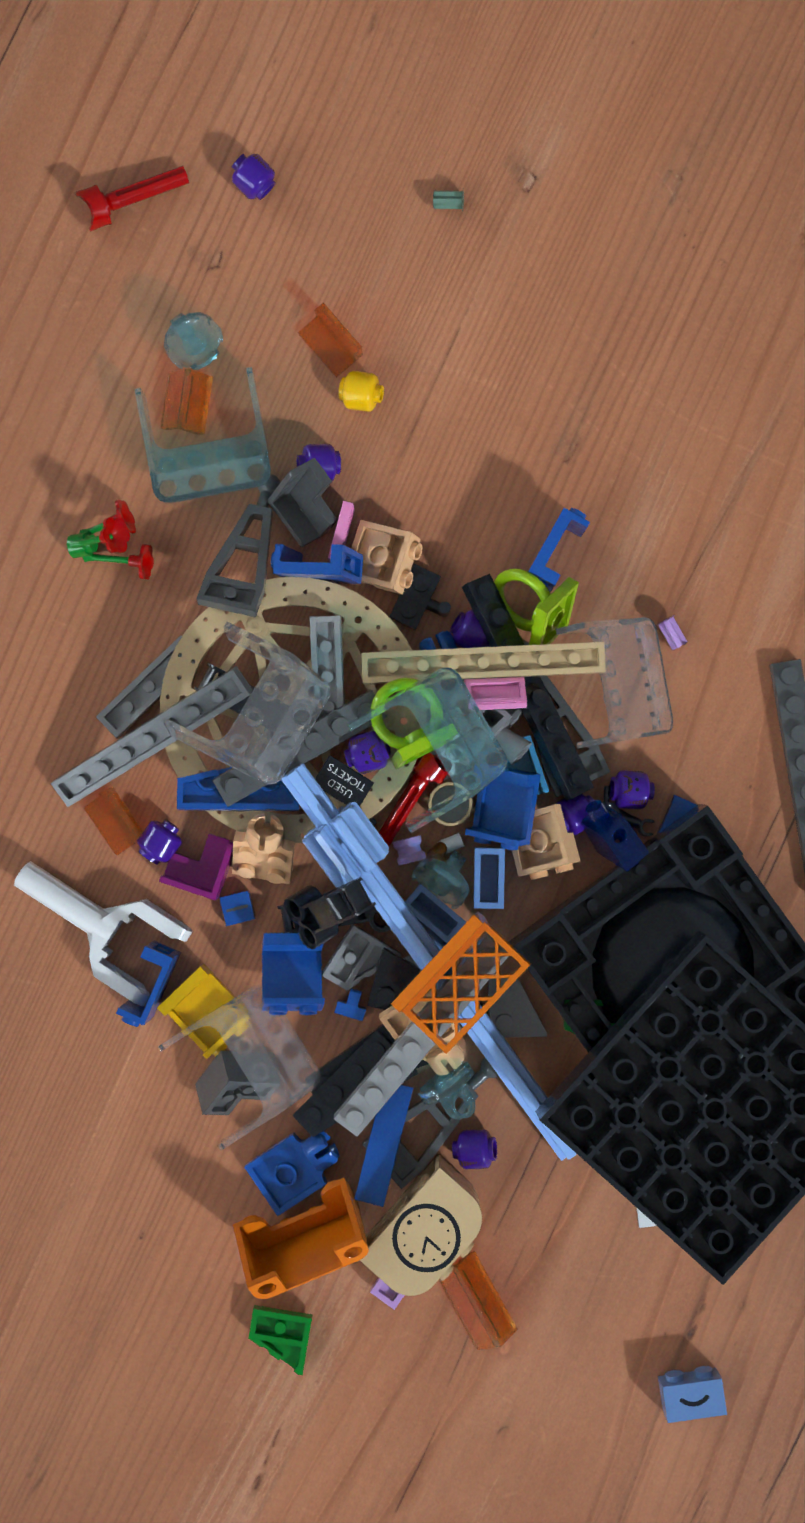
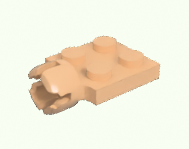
(263, 851)
(436, 1058)

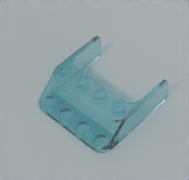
(209, 466)
(454, 731)

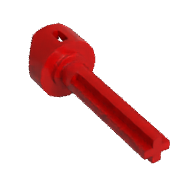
(101, 204)
(426, 769)

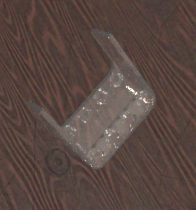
(633, 679)
(273, 718)
(266, 1053)

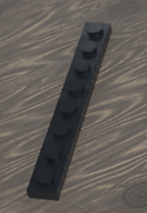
(540, 710)

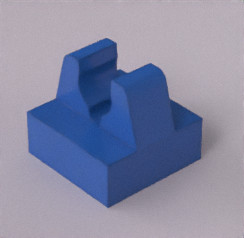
(351, 1007)

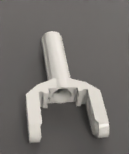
(99, 924)

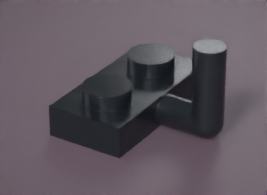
(417, 598)

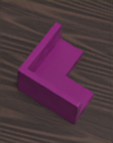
(202, 876)

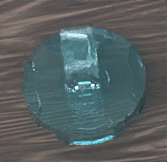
(192, 340)
(444, 879)
(448, 1089)

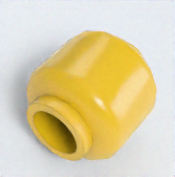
(360, 391)

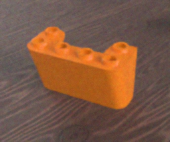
(302, 1245)

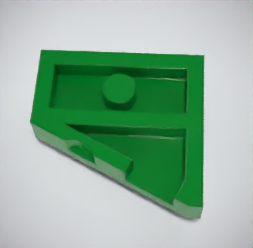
(282, 1334)

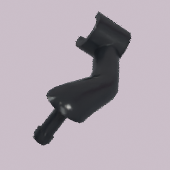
(633, 821)

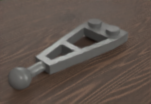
(234, 594)
(592, 758)
(406, 1165)

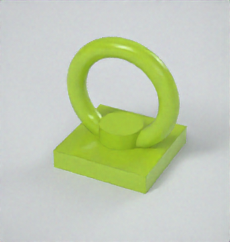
(550, 613)
(411, 746)

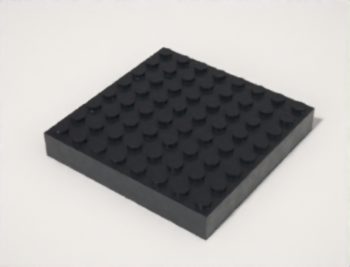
(695, 1107)

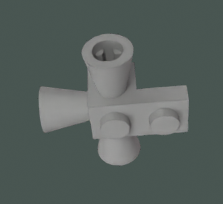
(512, 744)

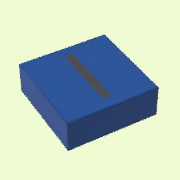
(237, 908)

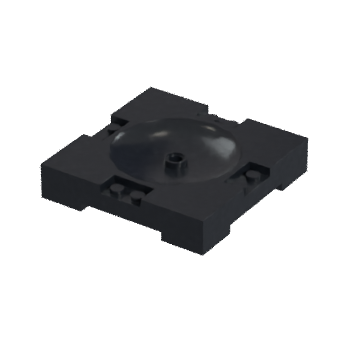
(634, 922)

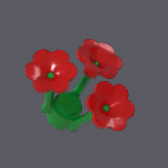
(115, 535)

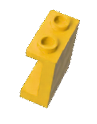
(194, 1000)

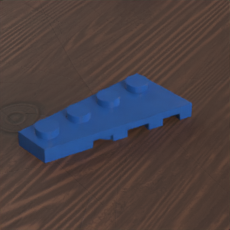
(200, 793)

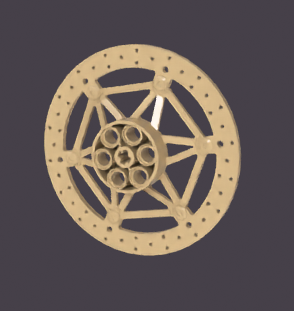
(351, 631)

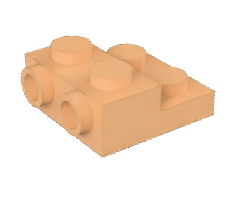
(387, 555)
(548, 847)

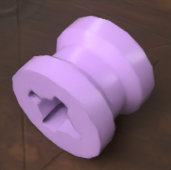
(409, 850)

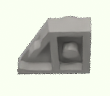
(355, 958)
(514, 1012)

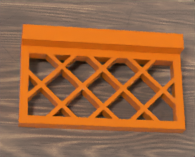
(441, 963)

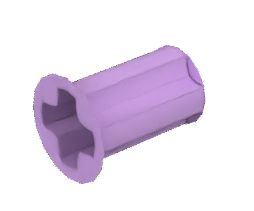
(672, 633)

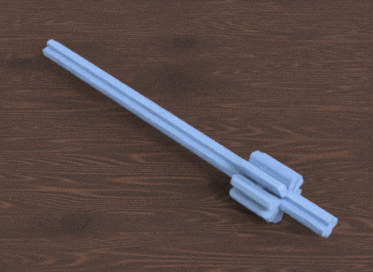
(348, 849)

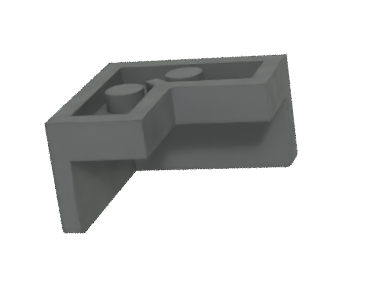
(300, 502)
(223, 1086)

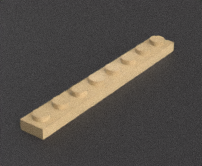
(486, 662)

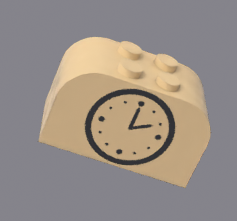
(425, 1230)

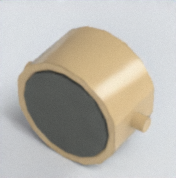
(454, 816)

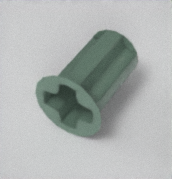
(448, 199)

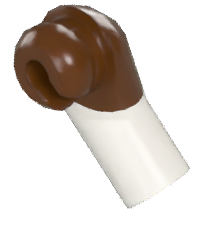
(445, 846)

